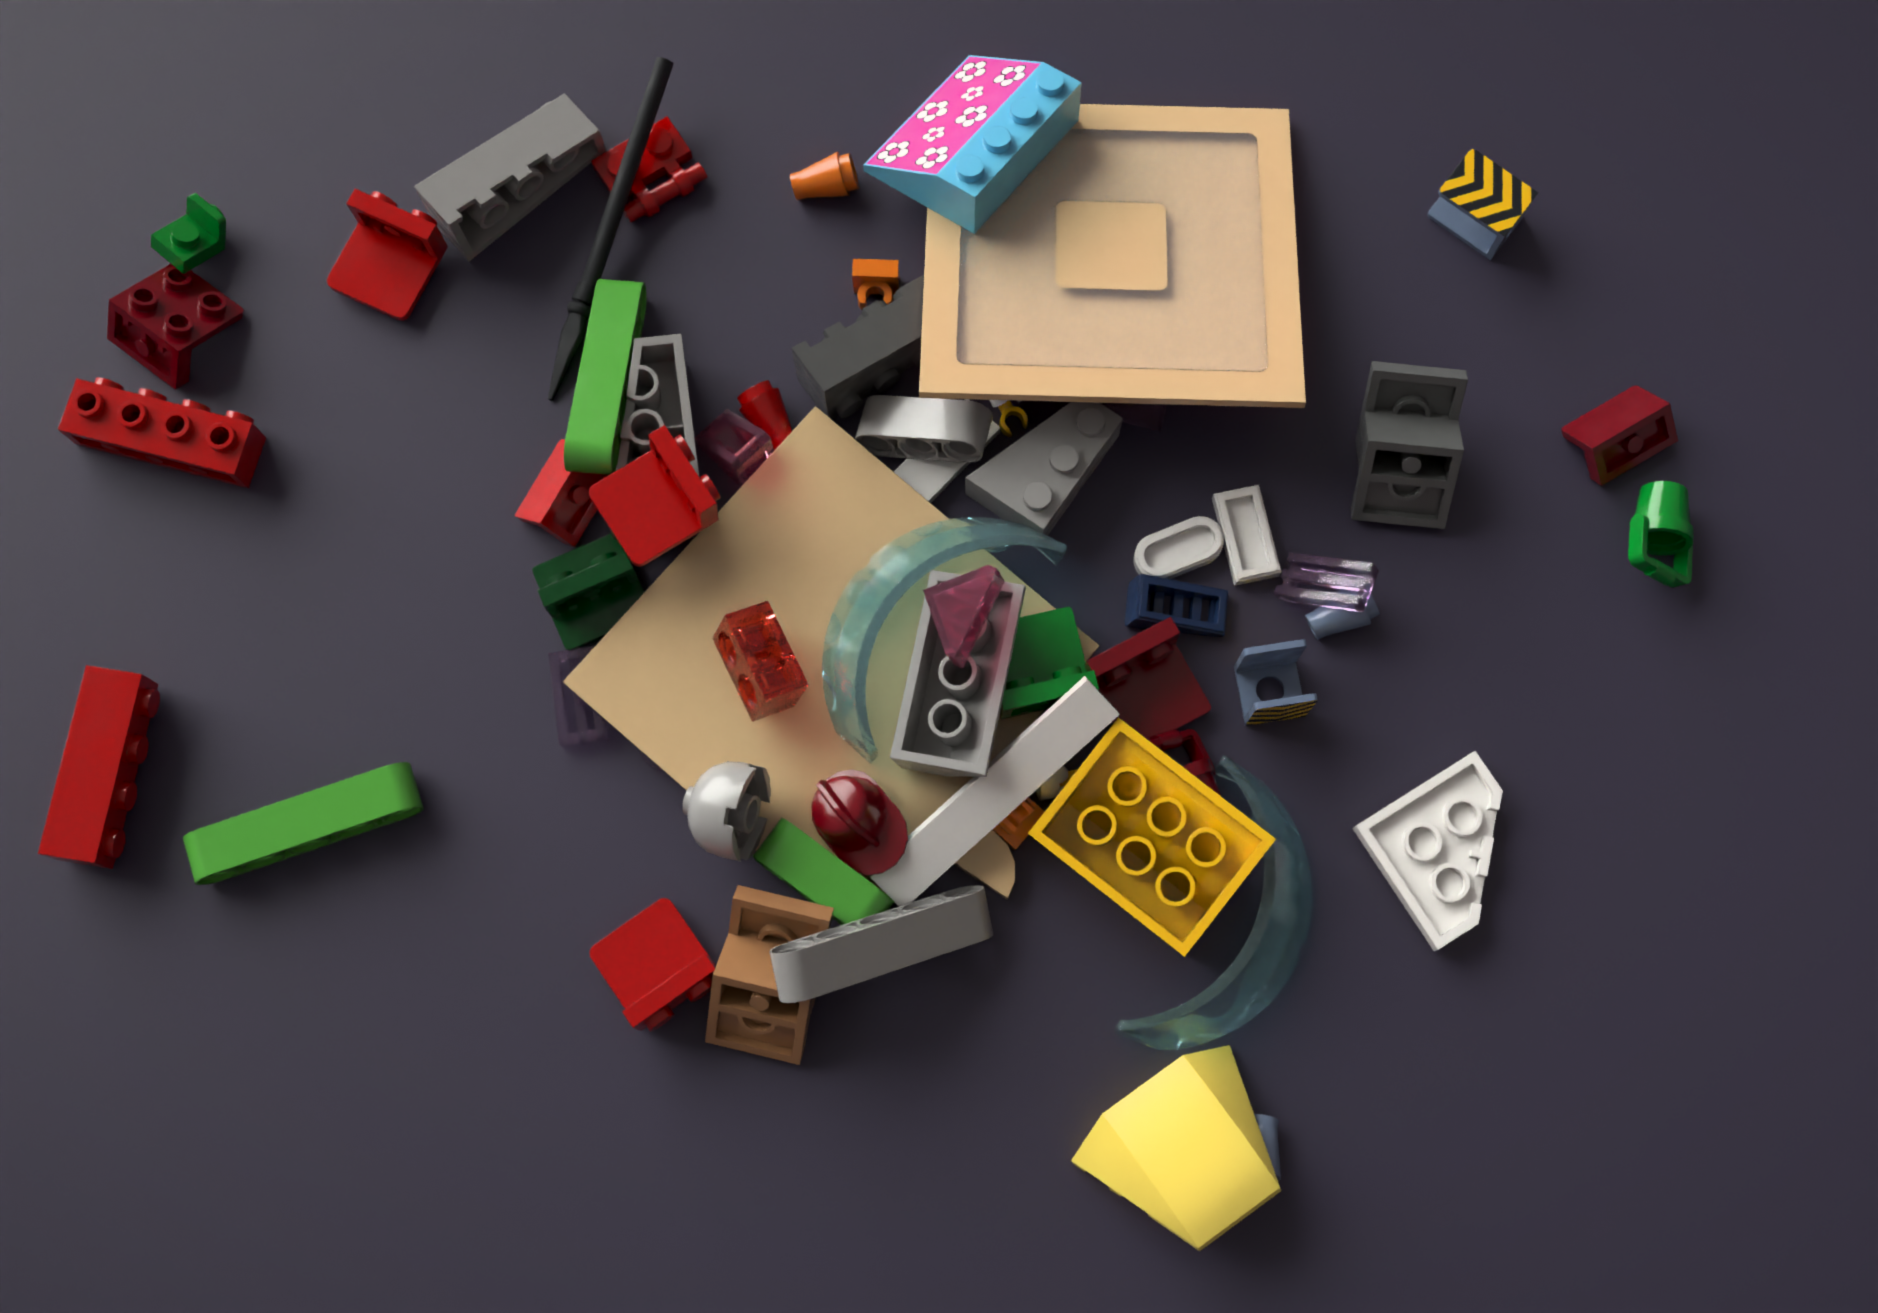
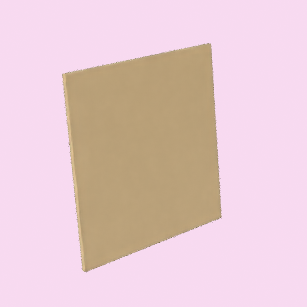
(795, 542)

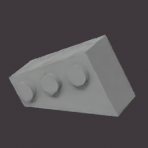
(1046, 467)

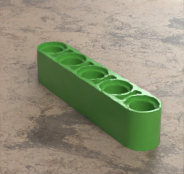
(603, 377)
(302, 823)

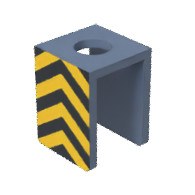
(1481, 203)
(1274, 662)

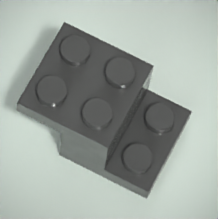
(1408, 445)

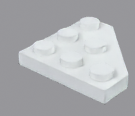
(1438, 847)

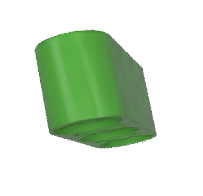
(819, 874)

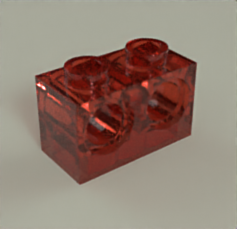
(760, 661)

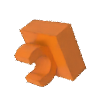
(875, 277)
(1018, 823)

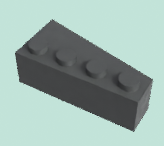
(864, 355)

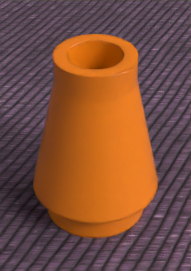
(826, 178)

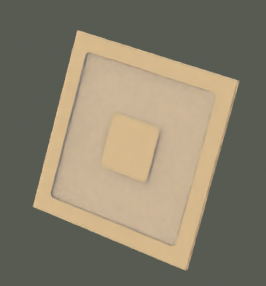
(1128, 269)

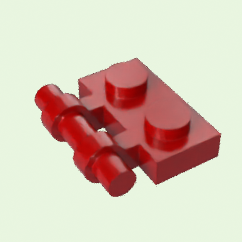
(662, 156)

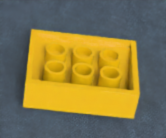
(1151, 836)

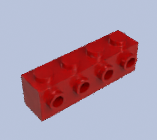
(162, 432)
(100, 767)

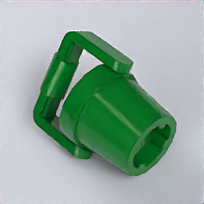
(1662, 528)

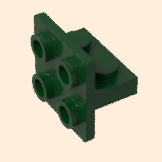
(588, 590)

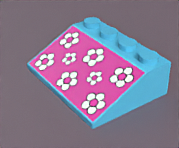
(978, 136)

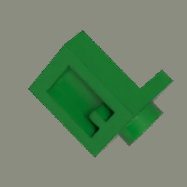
(193, 236)

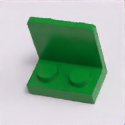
(1044, 663)

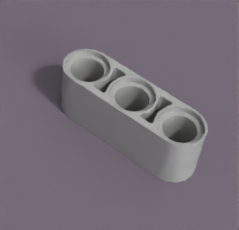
(924, 428)

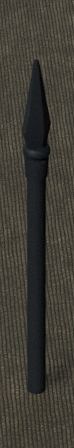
(583, 295)

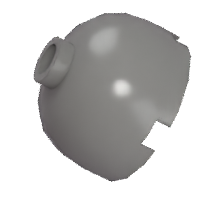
(726, 809)

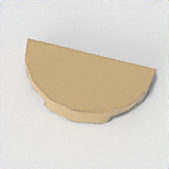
(990, 864)

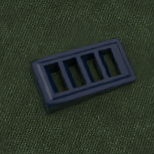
(1142, 585)

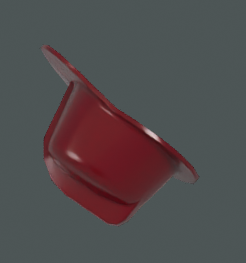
(859, 822)

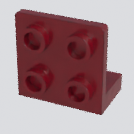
(166, 319)
(1150, 681)

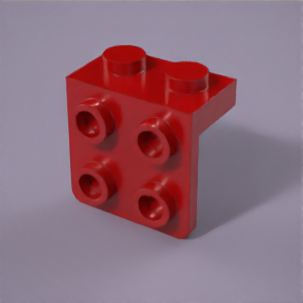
(387, 255)
(656, 499)
(654, 965)

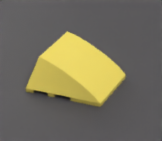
(1185, 1148)

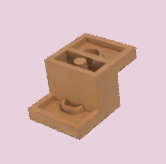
(744, 992)

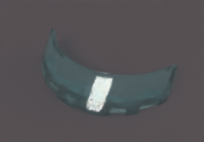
(877, 590)
(1270, 949)

